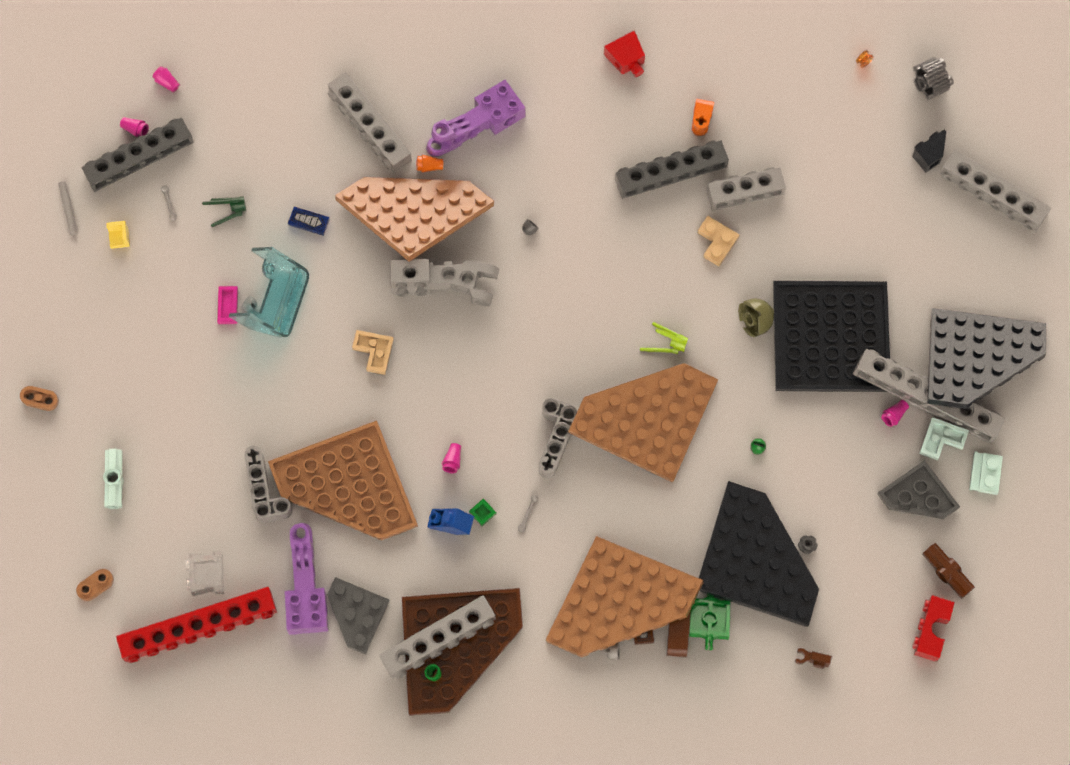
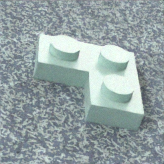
(942, 433)

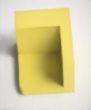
(118, 234)

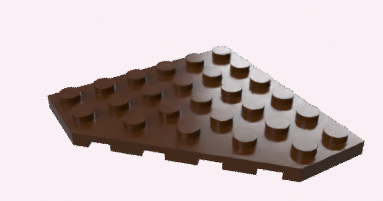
(466, 661)

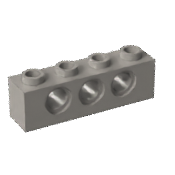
(720, 200)

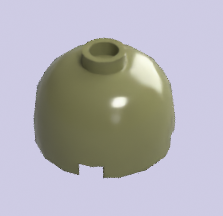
(756, 315)

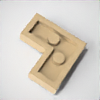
(721, 237)
(379, 348)

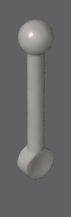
(165, 190)
(521, 528)

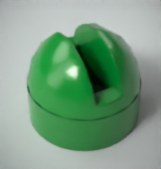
(756, 449)
(430, 670)

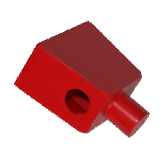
(626, 54)

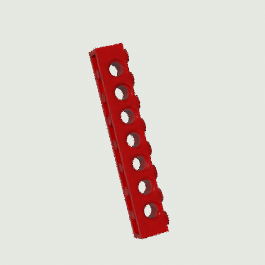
(128, 640)

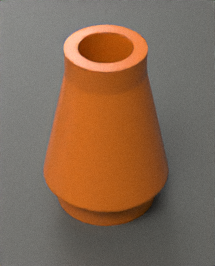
(427, 163)

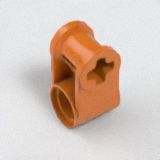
(702, 114)

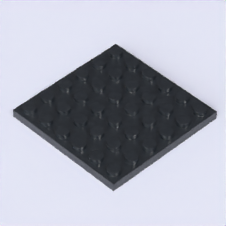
(825, 330)

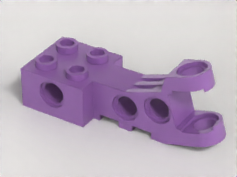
(493, 109)
(305, 604)

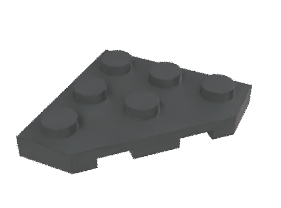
(919, 494)
(357, 613)

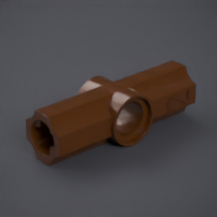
(948, 570)

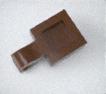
(817, 659)

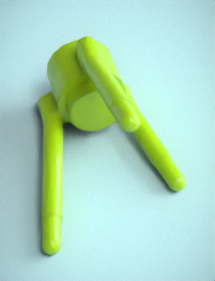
(678, 341)

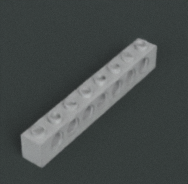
(918, 396)

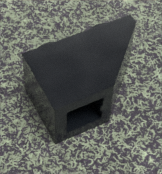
(931, 152)

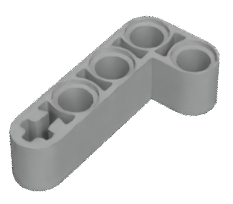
(555, 440)
(262, 484)

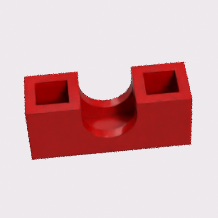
(936, 611)

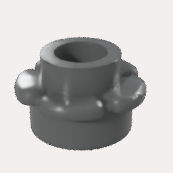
(807, 539)

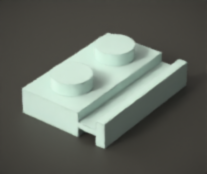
(986, 473)

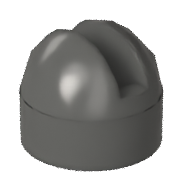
(529, 227)

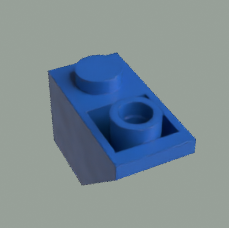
(451, 521)

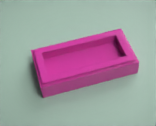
(227, 304)

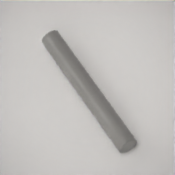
(67, 208)

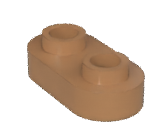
(40, 398)
(95, 586)

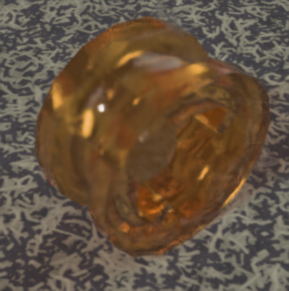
(864, 59)

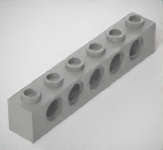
(343, 86)
(1005, 190)
(442, 627)

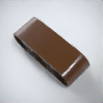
(678, 637)

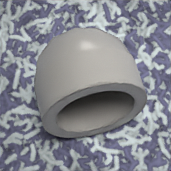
(248, 303)
(614, 652)

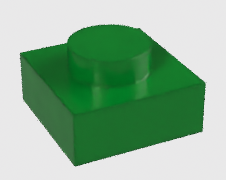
(482, 512)

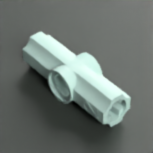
(113, 467)

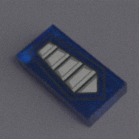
(308, 221)

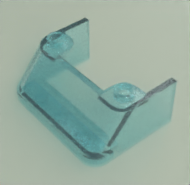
(282, 296)

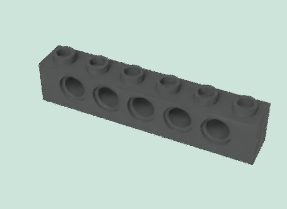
(133, 163)
(648, 182)

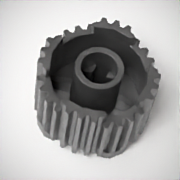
(932, 77)

